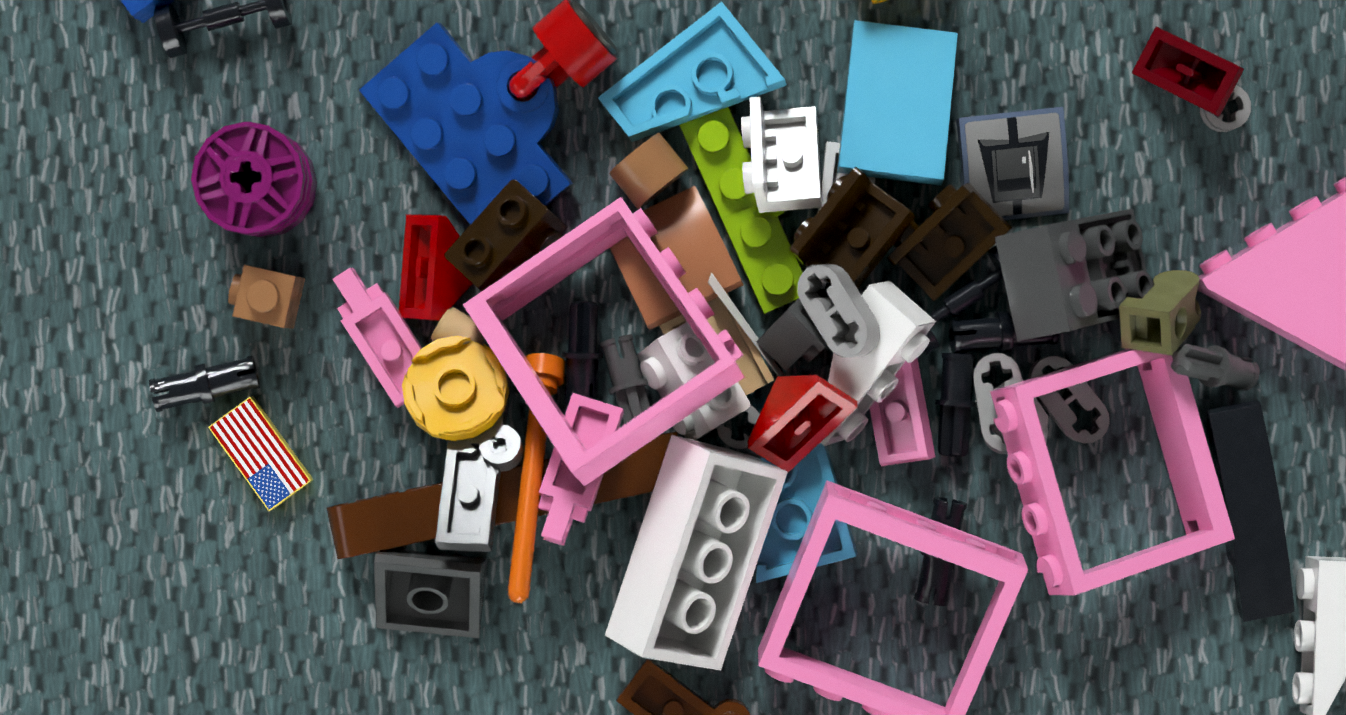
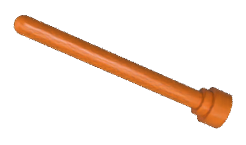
(551, 372)

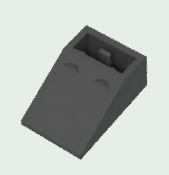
(1072, 272)

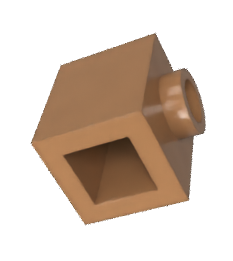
(266, 296)

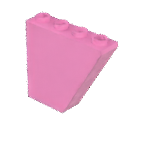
(1291, 277)

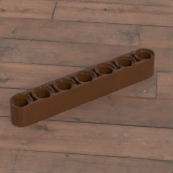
(413, 514)

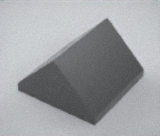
(429, 592)

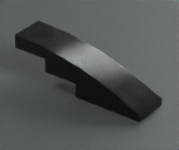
(1253, 505)

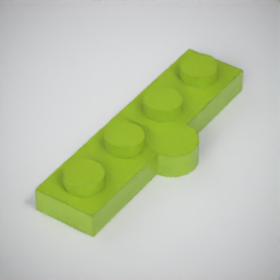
(754, 235)

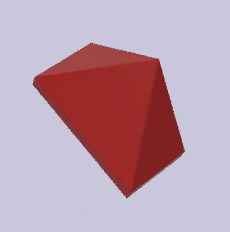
(427, 278)
(798, 418)

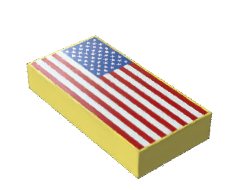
(260, 453)

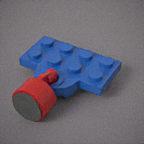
(486, 117)

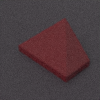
(1187, 71)

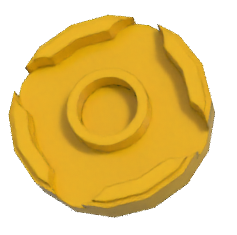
(455, 388)

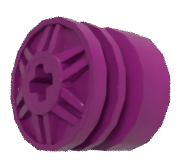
(272, 204)

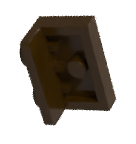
(852, 227)
(504, 236)
(949, 239)

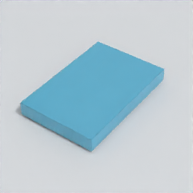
(898, 102)

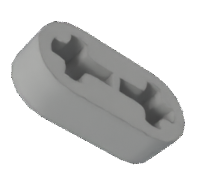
(838, 310)
(983, 396)
(1060, 411)

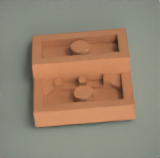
(696, 243)

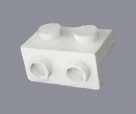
(784, 157)
(675, 361)

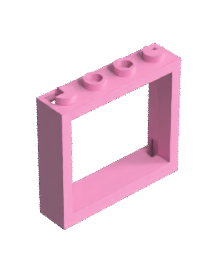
(555, 264)
(1183, 451)
(912, 531)

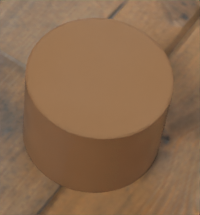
(648, 170)

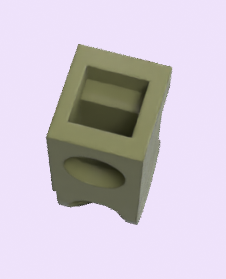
(1163, 315)

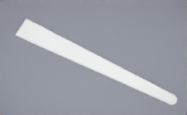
(715, 285)

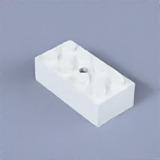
(695, 554)

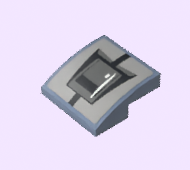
(1017, 161)

